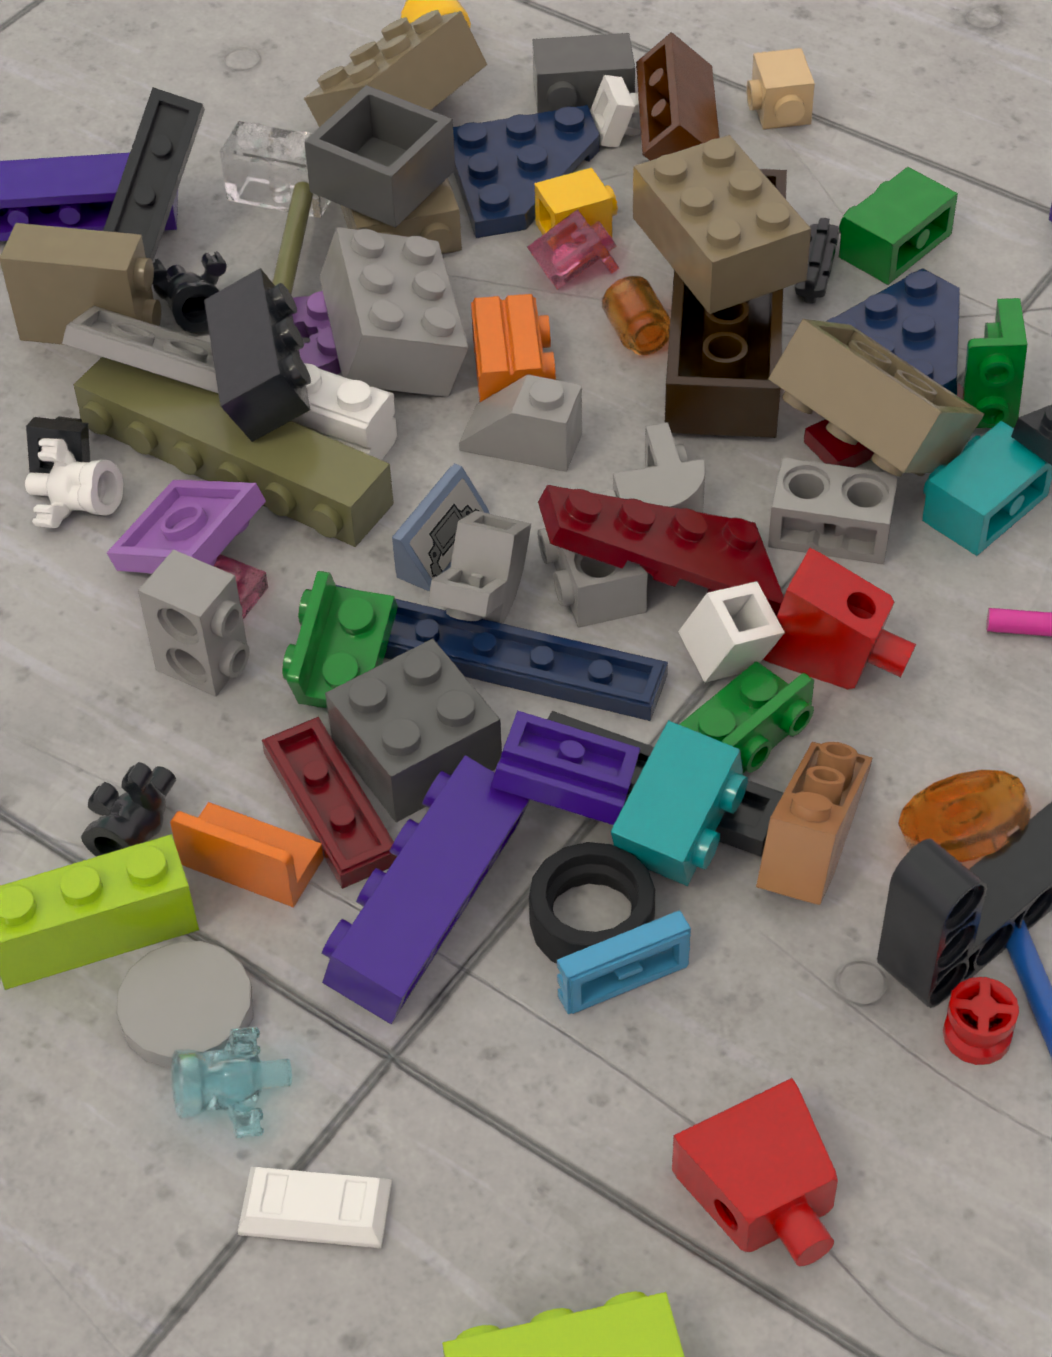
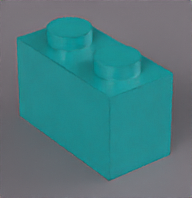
(985, 489)
(680, 803)

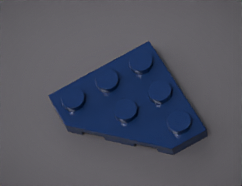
(506, 157)
(915, 322)

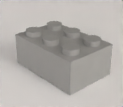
(392, 312)

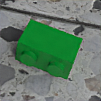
(897, 225)

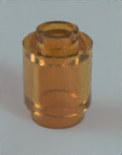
(637, 315)

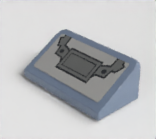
(427, 537)

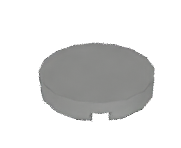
(183, 1000)

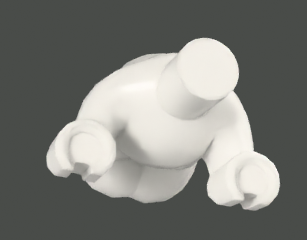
(73, 485)

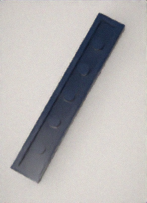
(534, 660)

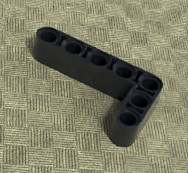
(955, 920)

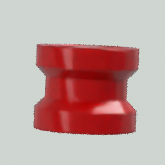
(996, 1015)

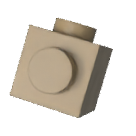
(781, 88)

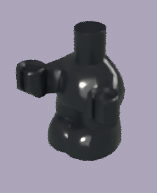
(187, 290)
(133, 815)

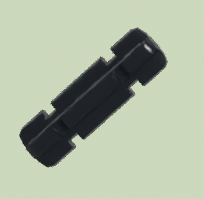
(821, 256)

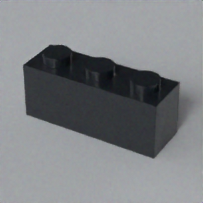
(257, 354)

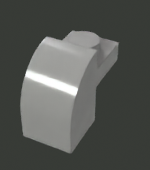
(667, 474)
(483, 568)

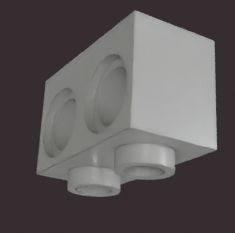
(832, 510)
(592, 587)
(194, 622)

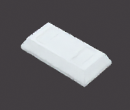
(315, 1207)

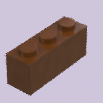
(675, 98)

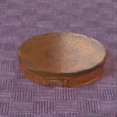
(967, 813)

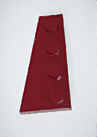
(661, 539)

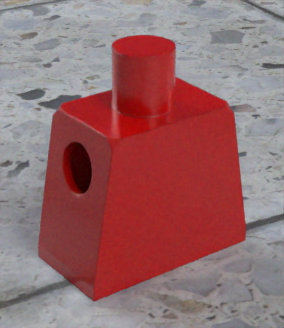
(836, 625)
(762, 1173)

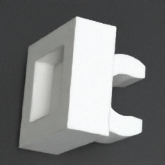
(614, 110)

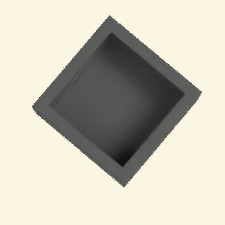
(380, 155)
(410, 724)

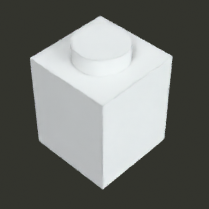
(730, 631)

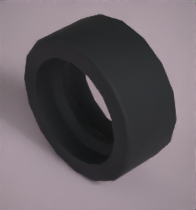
(581, 866)

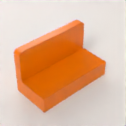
(246, 852)

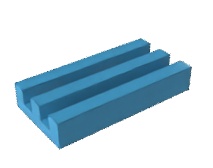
(623, 962)

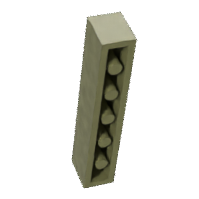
(295, 468)

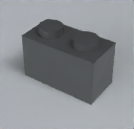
(572, 68)

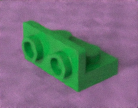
(997, 366)
(338, 639)
(755, 713)

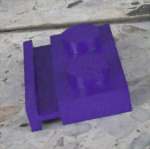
(566, 767)

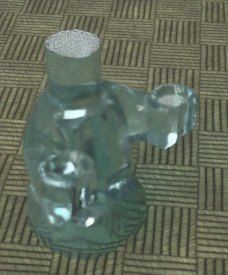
(227, 1080)

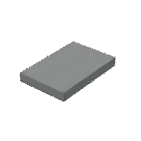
(143, 346)

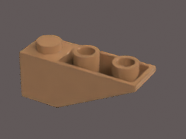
(813, 822)

